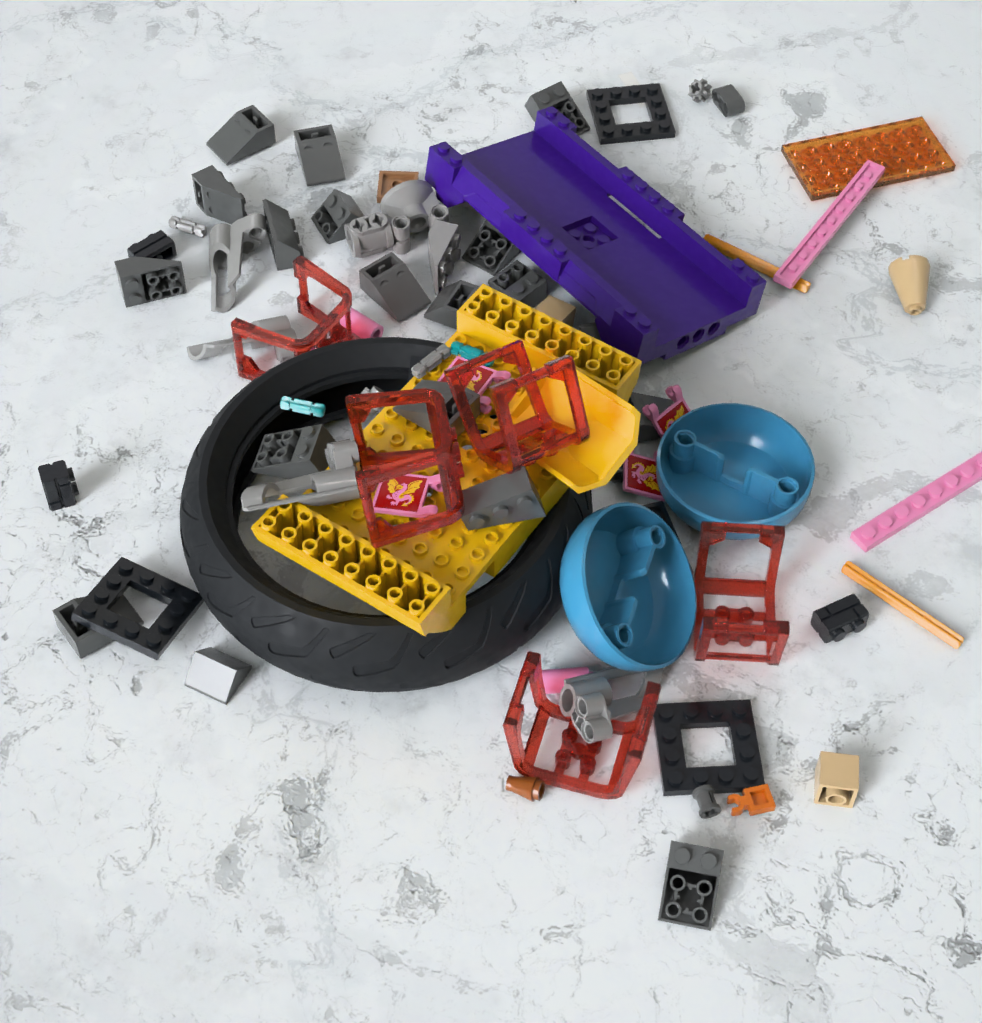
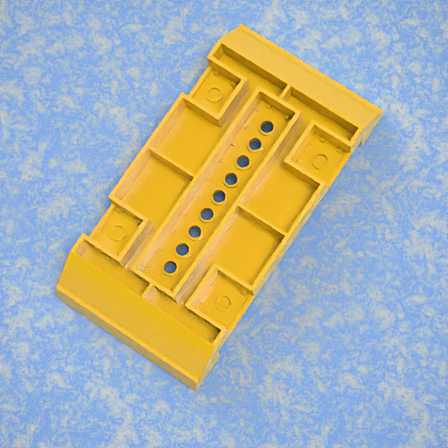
(428, 575)

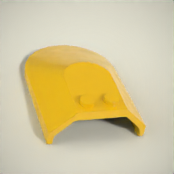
(611, 425)

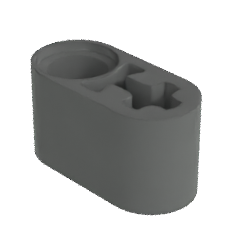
(728, 100)

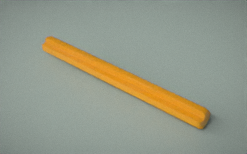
(752, 261)
(903, 605)

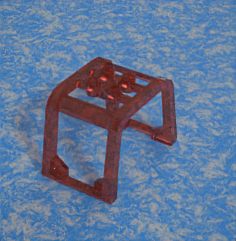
(327, 323)
(538, 444)
(390, 465)
(733, 624)
(628, 756)

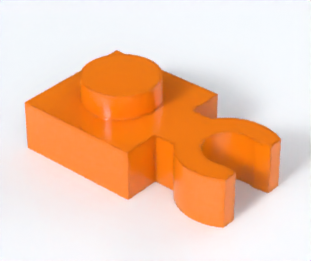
(754, 799)

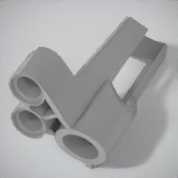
(226, 250)
(276, 324)
(331, 485)
(591, 705)

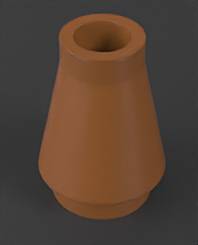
(527, 787)

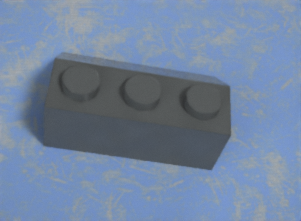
(281, 235)

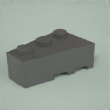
(502, 501)

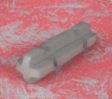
(187, 226)
(431, 361)

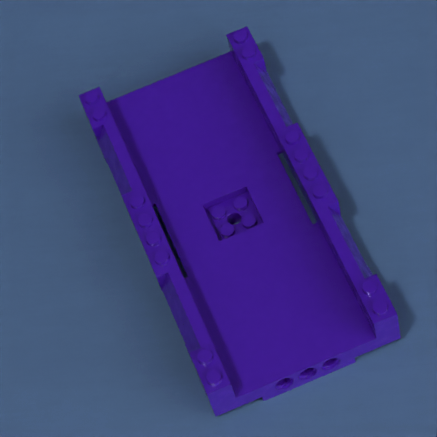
(555, 206)

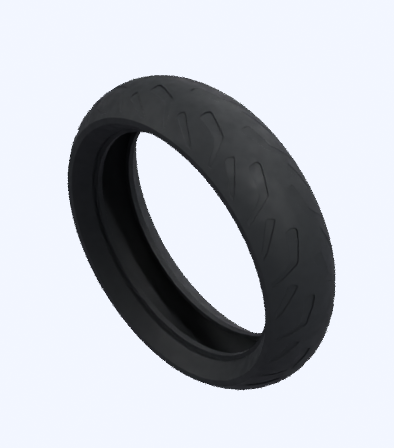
(325, 642)

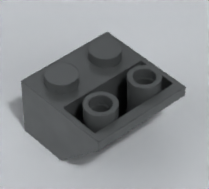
(334, 214)
(520, 283)
(448, 301)

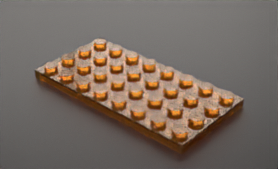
(903, 147)

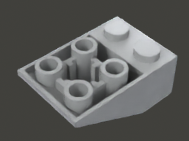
(443, 251)

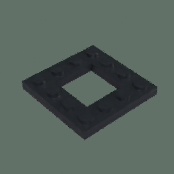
(608, 132)
(96, 614)
(734, 714)

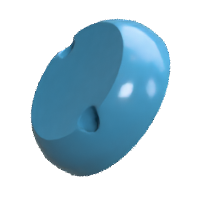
(734, 467)
(628, 588)

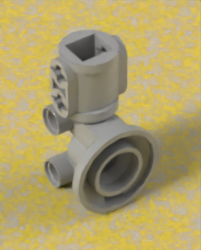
(404, 211)

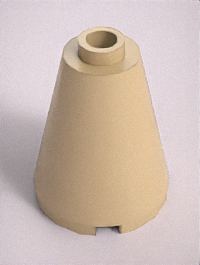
(911, 282)

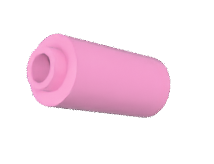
(363, 326)
(554, 678)

